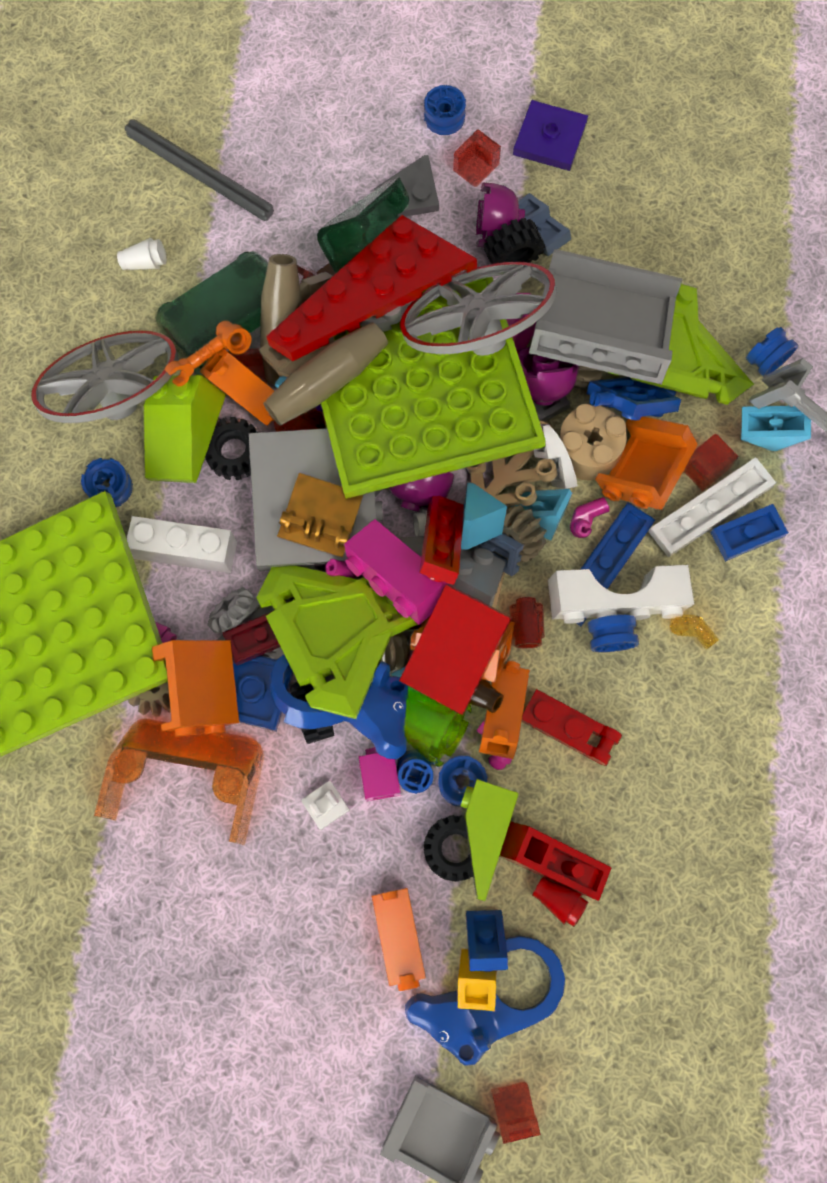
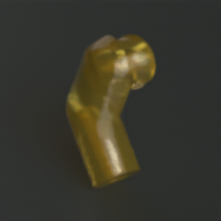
(694, 627)

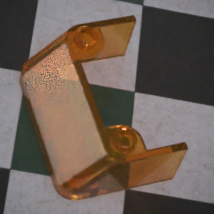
(232, 757)

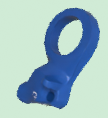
(379, 718)
(471, 1031)

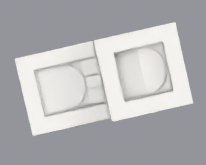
(556, 451)

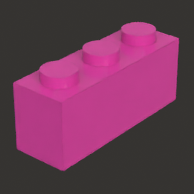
(393, 571)

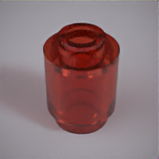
(528, 621)

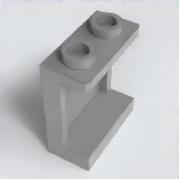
(440, 1135)

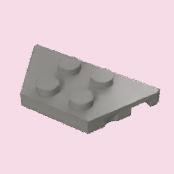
(478, 572)

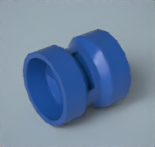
(412, 764)

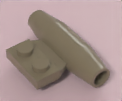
(283, 296)
(320, 372)

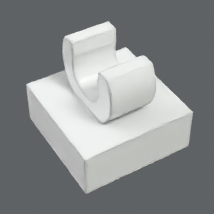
(325, 805)

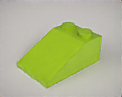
(180, 428)

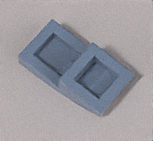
(551, 231)

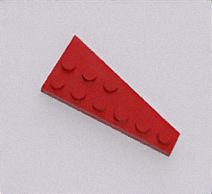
(374, 282)

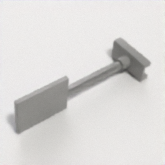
(786, 386)

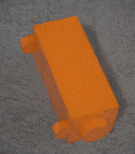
(239, 384)
(503, 727)
(399, 939)

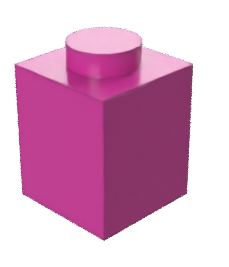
(379, 776)

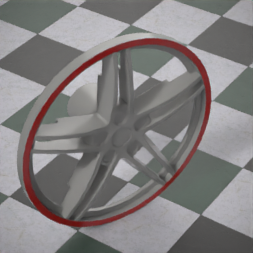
(479, 312)
(109, 382)

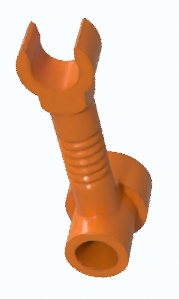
(228, 336)

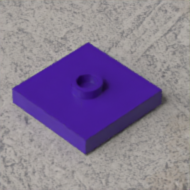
(550, 135)

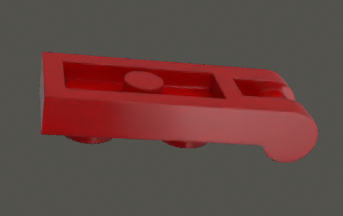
(570, 727)

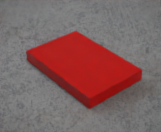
(455, 649)

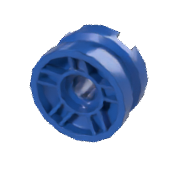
(440, 99)
(772, 351)
(101, 470)
(613, 633)
(456, 767)

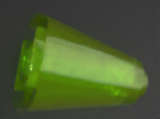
(433, 727)

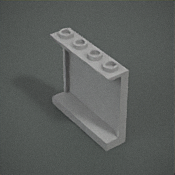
(608, 317)
(275, 465)

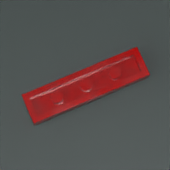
(442, 540)

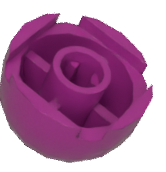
(496, 209)
(547, 377)
(419, 492)

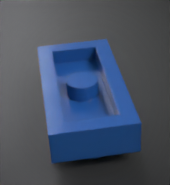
(749, 532)
(486, 940)

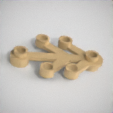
(510, 475)

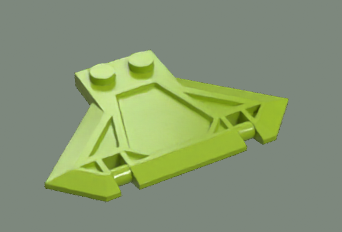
(699, 357)
(330, 629)

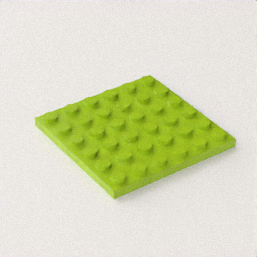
(429, 411)
(71, 623)

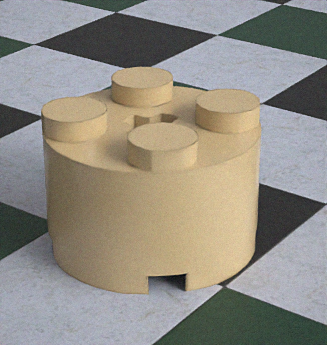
(597, 426)

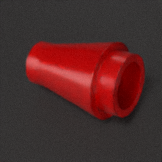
(561, 901)

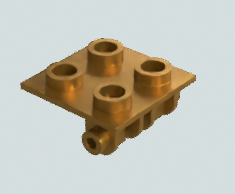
(319, 515)

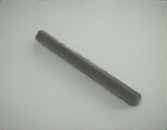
(199, 170)

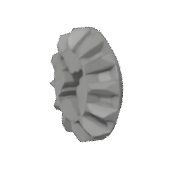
(231, 610)

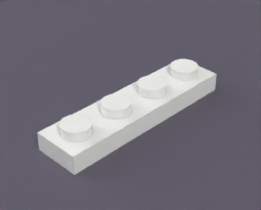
(712, 507)

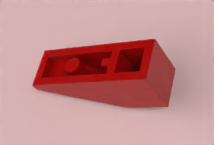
(554, 860)

